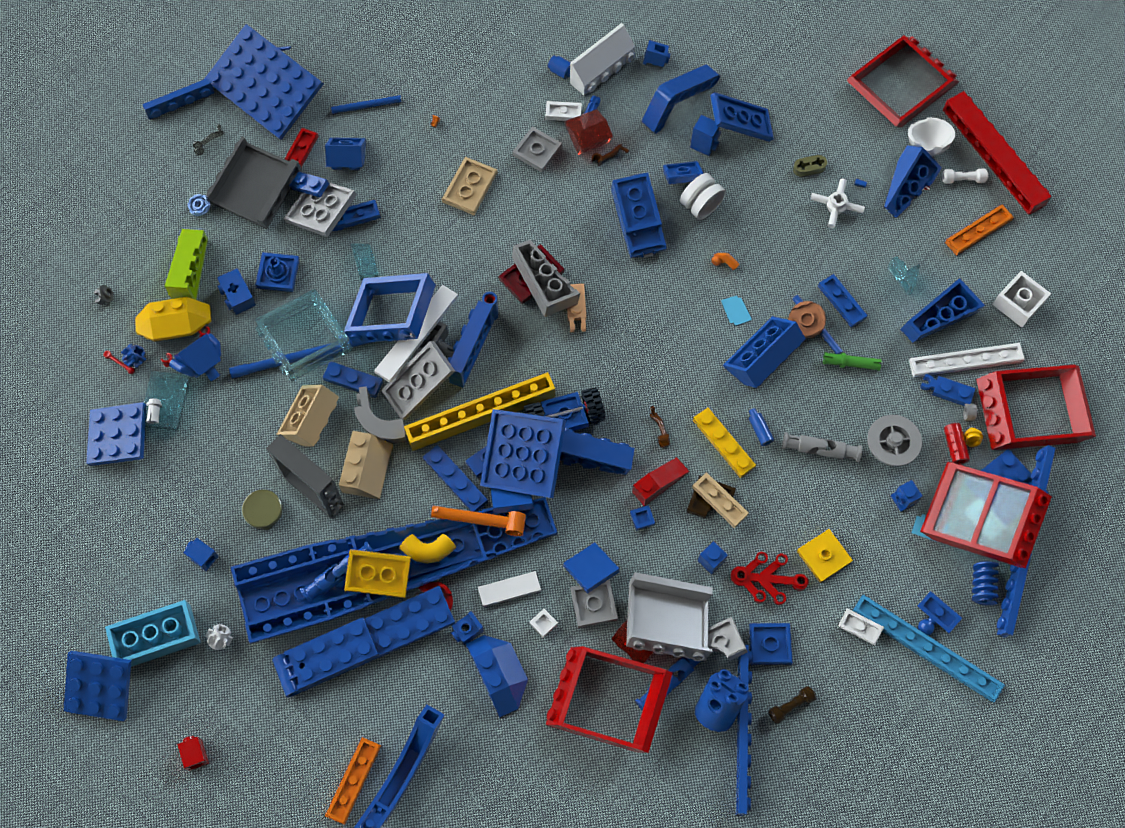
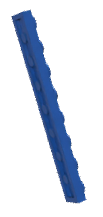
(744, 719)

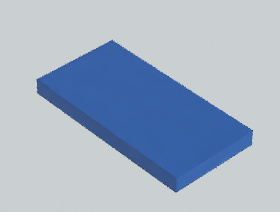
(741, 117)

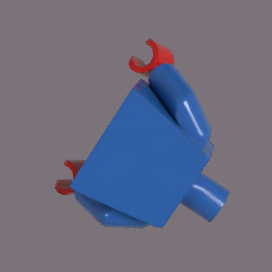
(197, 357)

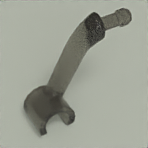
(199, 145)

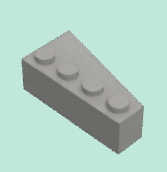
(544, 281)

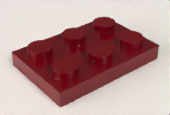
(515, 283)

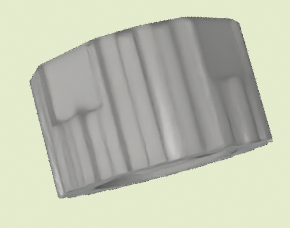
(970, 412)

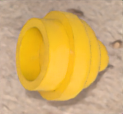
(973, 437)

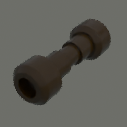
(805, 695)

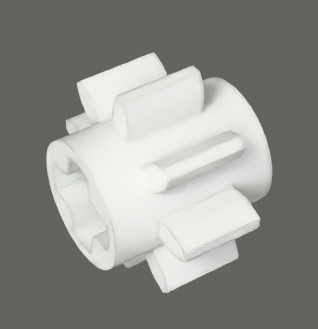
(219, 637)

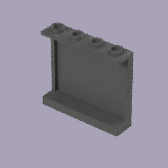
(253, 183)

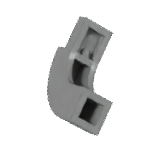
(390, 431)

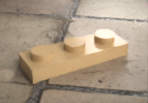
(720, 500)

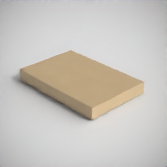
(469, 186)

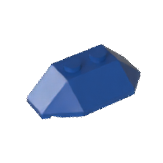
(499, 672)

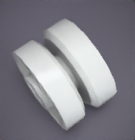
(702, 196)

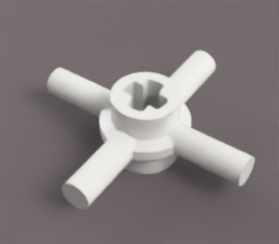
(837, 203)

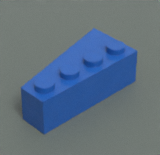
(945, 310)

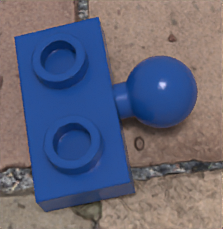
(938, 613)

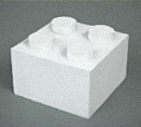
(1021, 299)

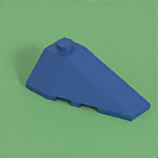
(913, 172)

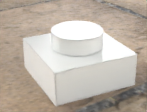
(543, 623)

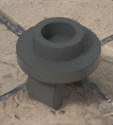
(105, 294)

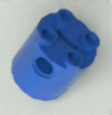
(721, 701)

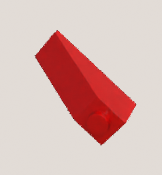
(659, 481)

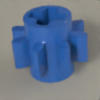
(133, 355)

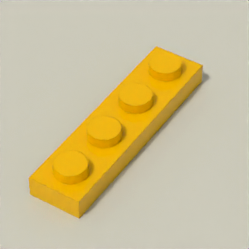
(724, 442)

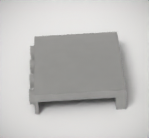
(668, 617)

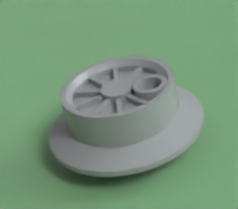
(894, 440)

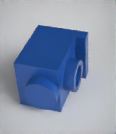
(656, 54)
(906, 496)
(475, 629)

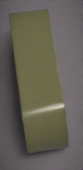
(809, 165)

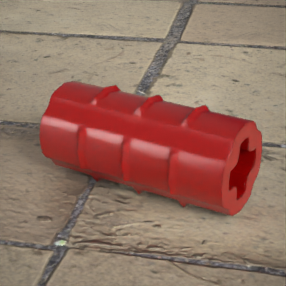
(956, 443)

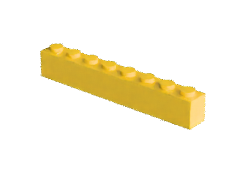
(478, 411)

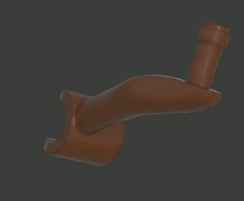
(597, 156)
(663, 439)

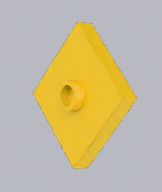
(824, 555)

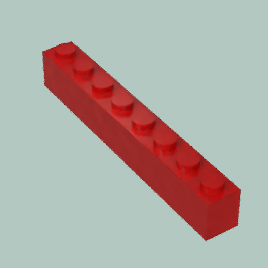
(996, 153)

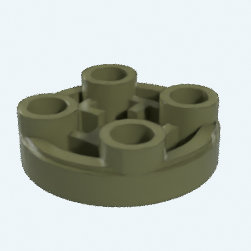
(262, 509)

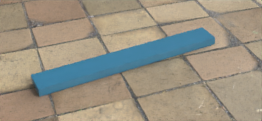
(930, 649)

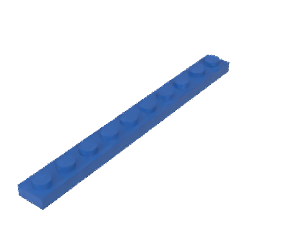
(1016, 583)

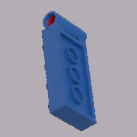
(473, 338)

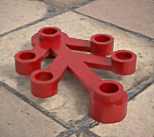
(765, 578)

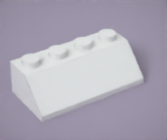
(602, 60)

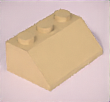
(308, 415)
(365, 465)

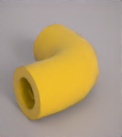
(428, 552)

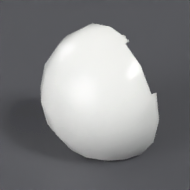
(932, 135)

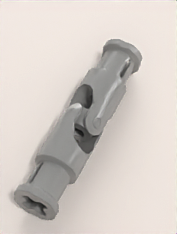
(818, 446)

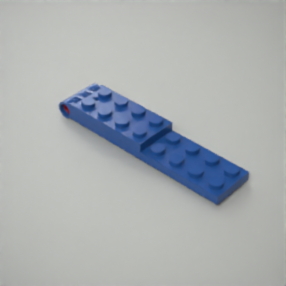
(362, 641)

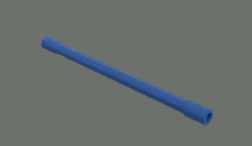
(246, 369)

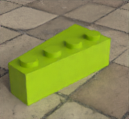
(187, 264)

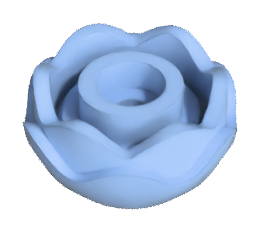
(198, 200)

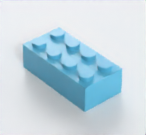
(153, 633)

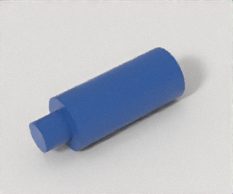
(760, 427)

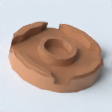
(809, 318)

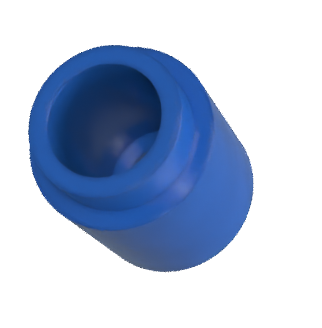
(559, 66)

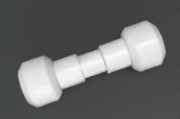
(950, 176)

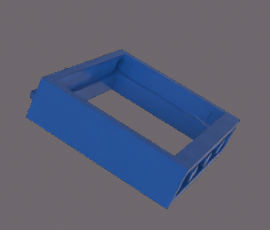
(418, 283)

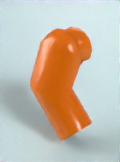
(725, 258)

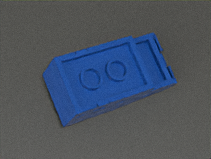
(638, 215)

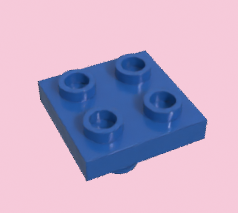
(277, 272)

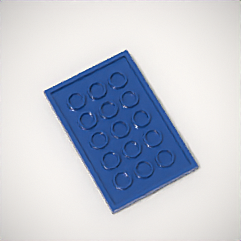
(264, 81)

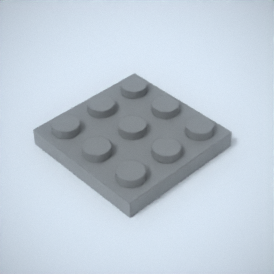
(322, 213)

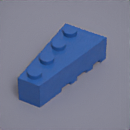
(596, 452)

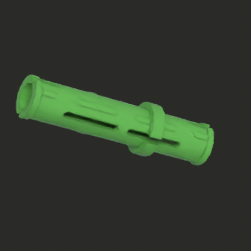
(851, 361)

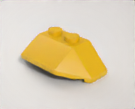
(172, 318)

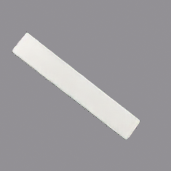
(404, 349)
(966, 360)

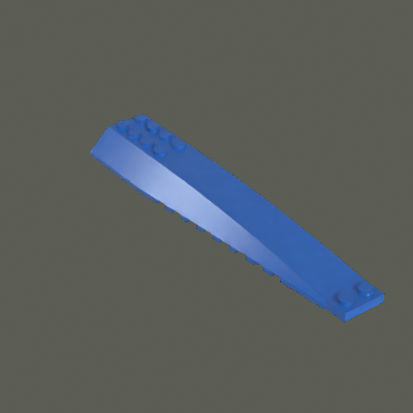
(272, 584)

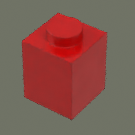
(192, 753)

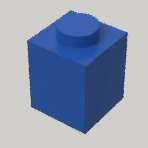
(200, 554)
(712, 557)

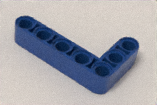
(676, 91)

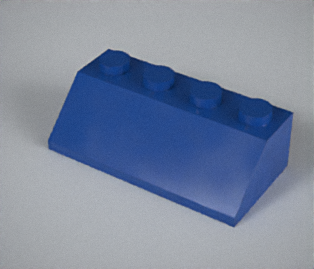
(765, 351)

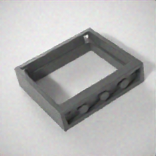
(305, 476)

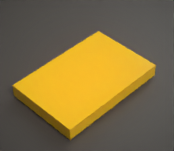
(377, 573)

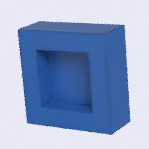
(642, 518)

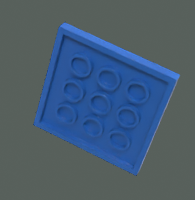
(523, 453)

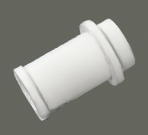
(153, 411)

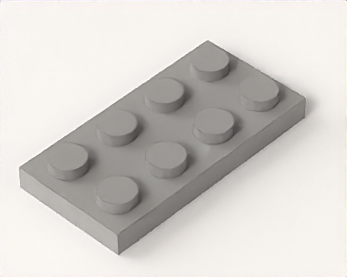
(418, 380)

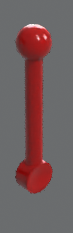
(107, 354)

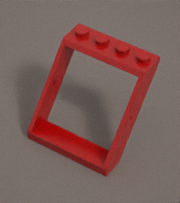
(879, 104)
(998, 416)
(650, 713)

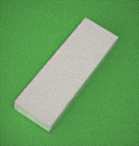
(509, 589)

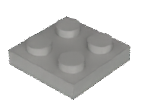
(537, 149)
(594, 606)

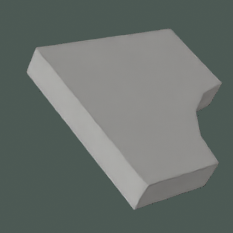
(726, 639)

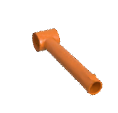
(513, 523)

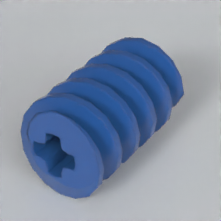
(984, 582)

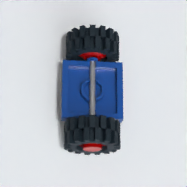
(571, 409)

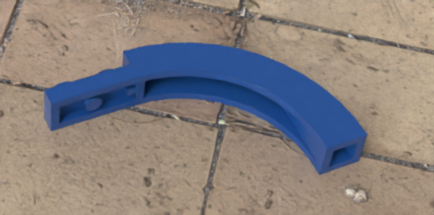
(404, 770)

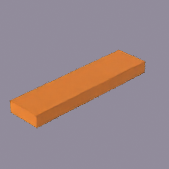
(979, 229)
(353, 781)

